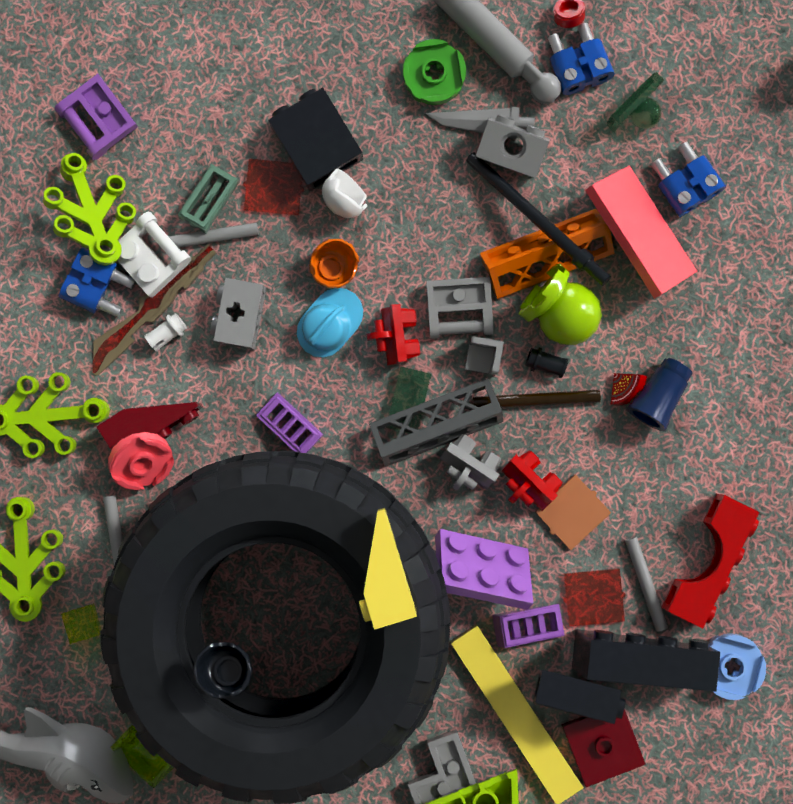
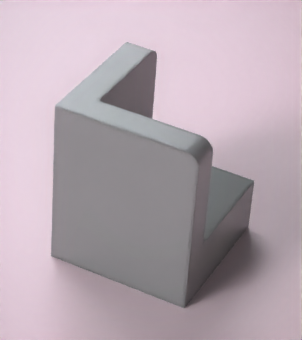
(484, 355)

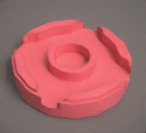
(140, 461)

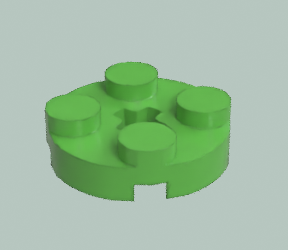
(445, 58)

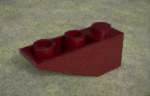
(147, 419)

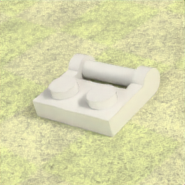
(142, 261)

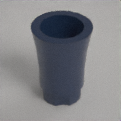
(661, 394)

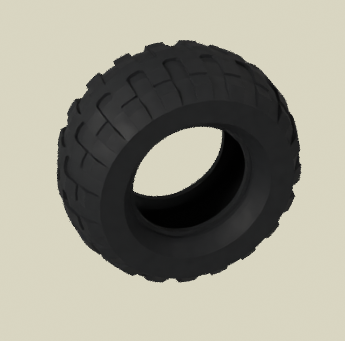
(252, 741)

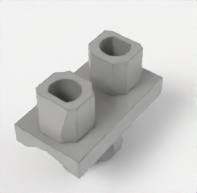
(468, 469)

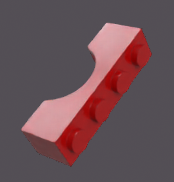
(730, 526)

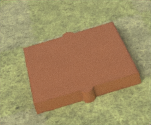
(573, 512)

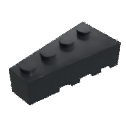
(645, 661)

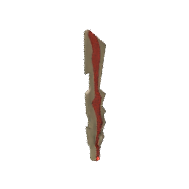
(118, 339)

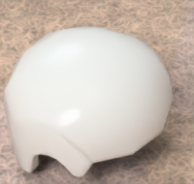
(343, 195)

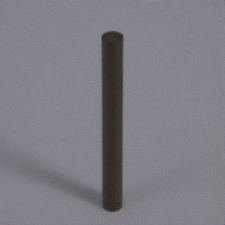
(541, 399)

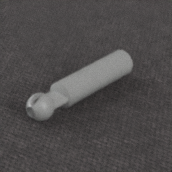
(501, 46)

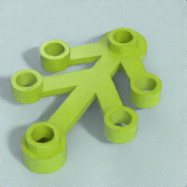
(90, 212)
(40, 415)
(23, 564)

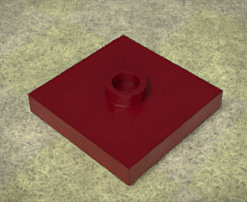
(603, 748)

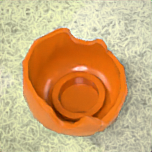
(334, 263)

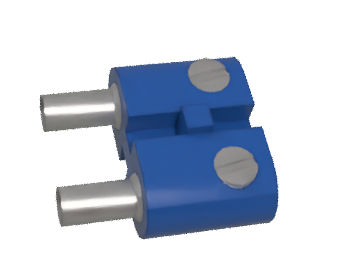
(581, 65)
(691, 185)
(88, 282)

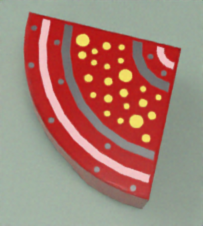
(626, 387)

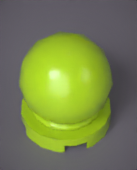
(565, 309)

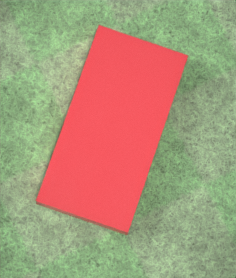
(641, 231)

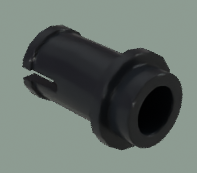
(546, 362)

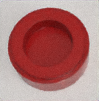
(569, 13)

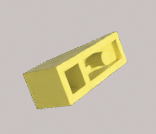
(386, 586)

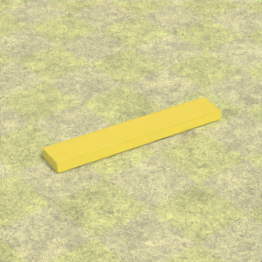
(516, 715)

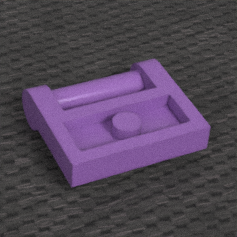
(103, 109)

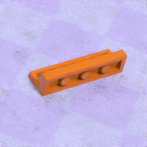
(522, 252)

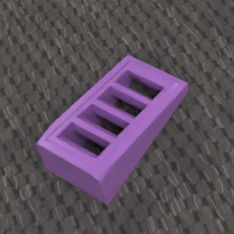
(308, 443)
(502, 632)

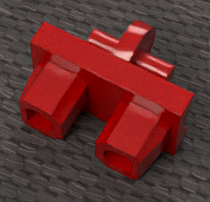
(390, 334)
(527, 484)

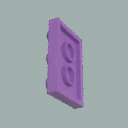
(484, 569)

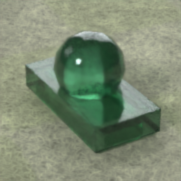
(643, 110)

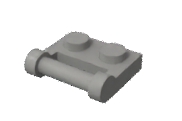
(459, 296)

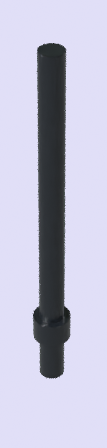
(580, 257)

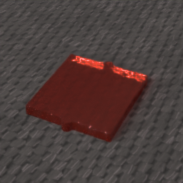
(273, 187)
(594, 597)

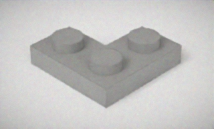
(452, 769)

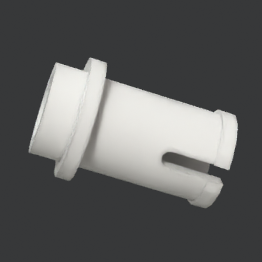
(166, 332)

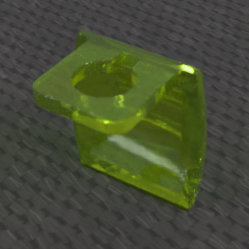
(148, 767)

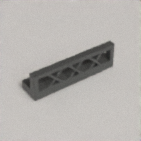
(440, 433)

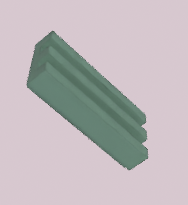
(195, 220)

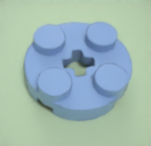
(751, 663)

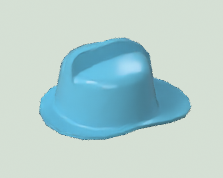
(330, 322)

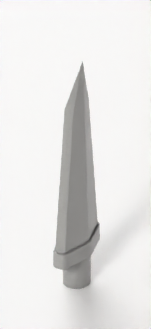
(477, 119)

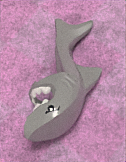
(70, 756)

